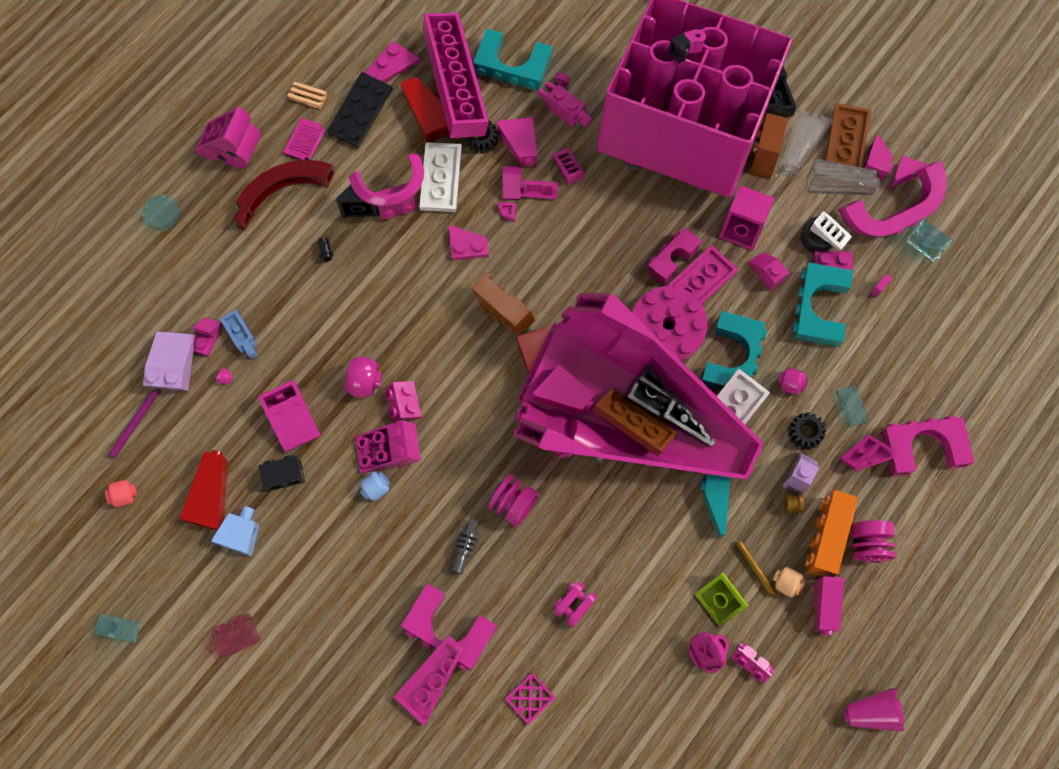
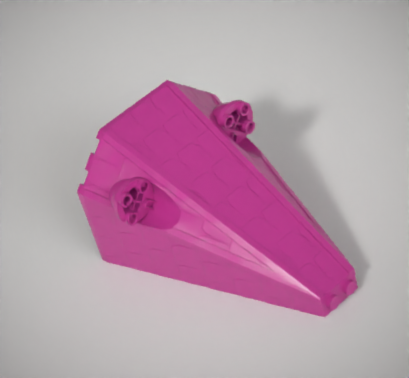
(606, 349)

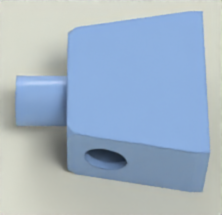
(238, 532)

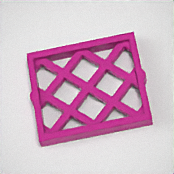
(530, 698)

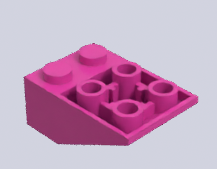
(289, 415)
(388, 447)

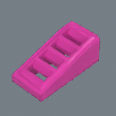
(574, 176)

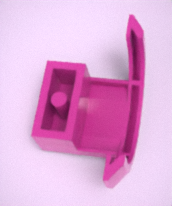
(396, 199)

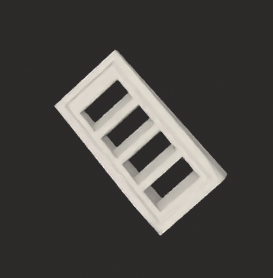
(831, 223)

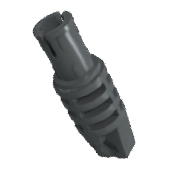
(465, 546)

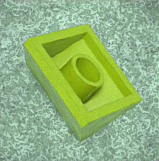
(721, 599)

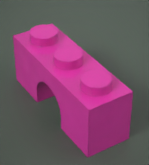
(682, 244)

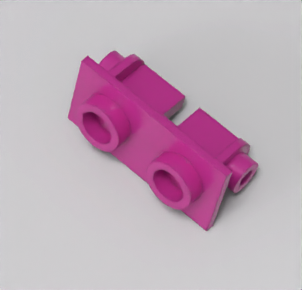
(539, 189)
(760, 669)

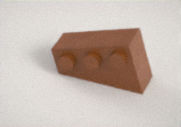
(768, 145)
(501, 306)

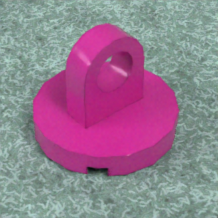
(709, 651)

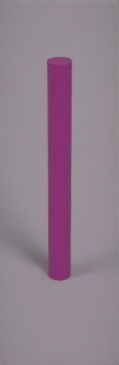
(133, 424)

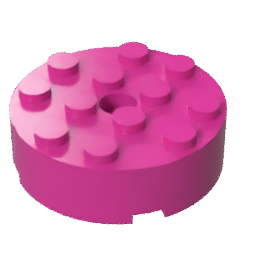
(681, 310)

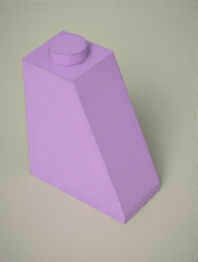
(801, 474)

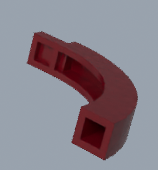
(277, 178)

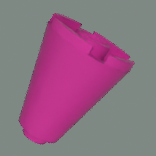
(876, 712)

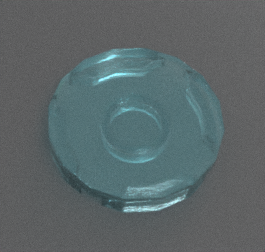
(161, 212)

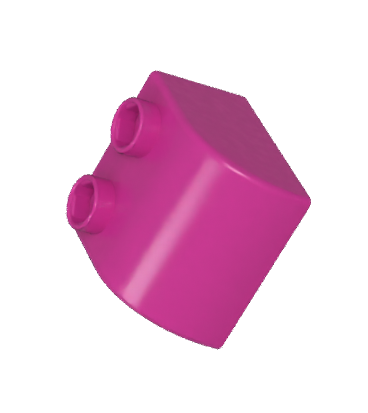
(695, 114)

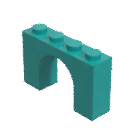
(527, 75)
(808, 324)
(749, 335)

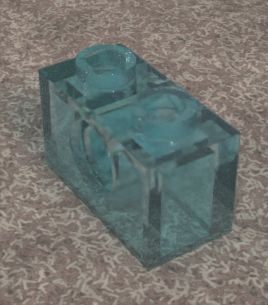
(929, 240)

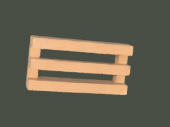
(308, 92)

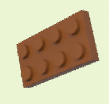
(848, 135)
(635, 422)

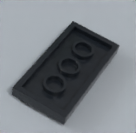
(360, 110)

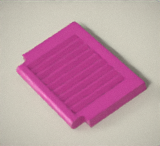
(304, 140)

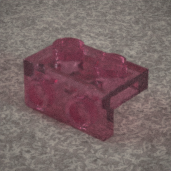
(235, 635)

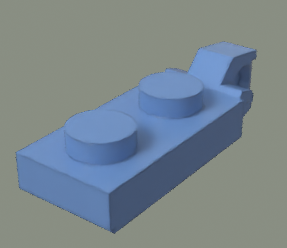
(239, 333)

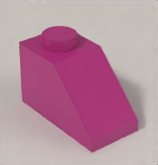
(879, 158)
(769, 270)

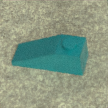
(716, 499)

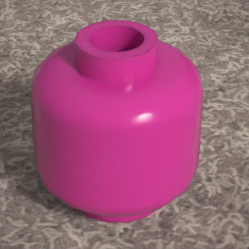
(793, 381)

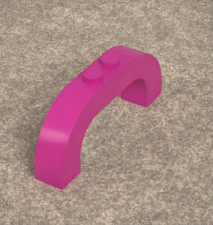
(933, 191)

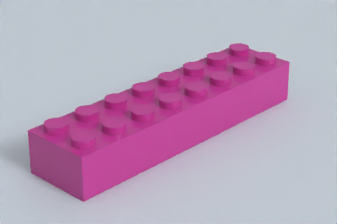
(454, 75)

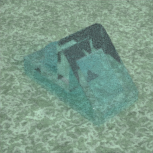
(117, 628)

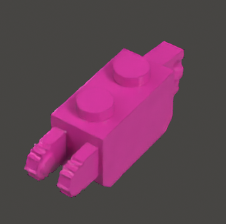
(565, 105)

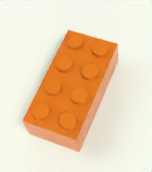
(830, 534)

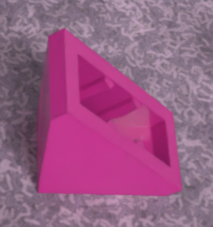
(906, 171)
(512, 183)

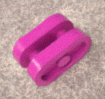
(574, 591)

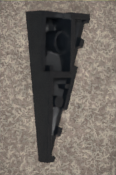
(782, 101)
(654, 397)

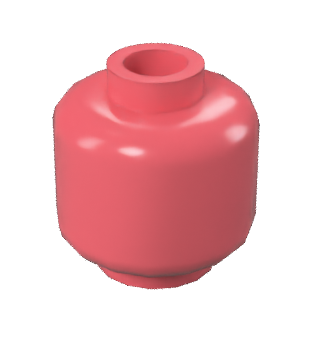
(120, 493)

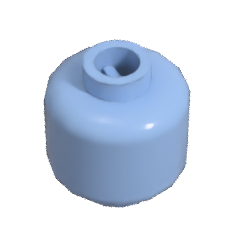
(374, 486)

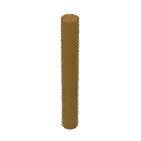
(755, 568)

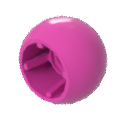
(362, 377)

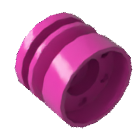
(513, 500)
(873, 542)

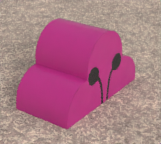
(229, 138)

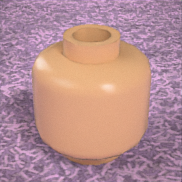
(789, 582)

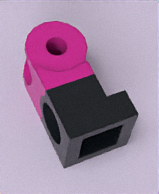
(686, 44)

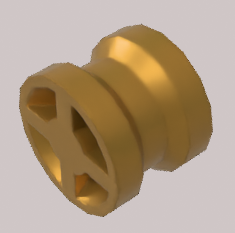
(793, 503)

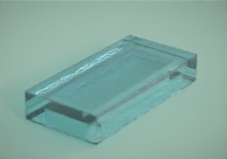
(852, 406)

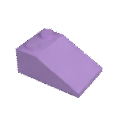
(169, 361)

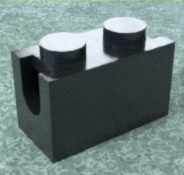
(281, 473)

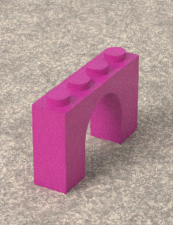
(949, 432)
(420, 620)

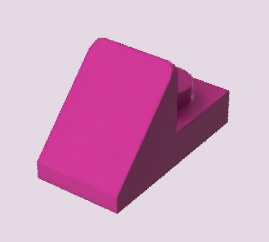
(206, 336)

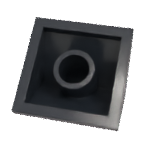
(352, 206)

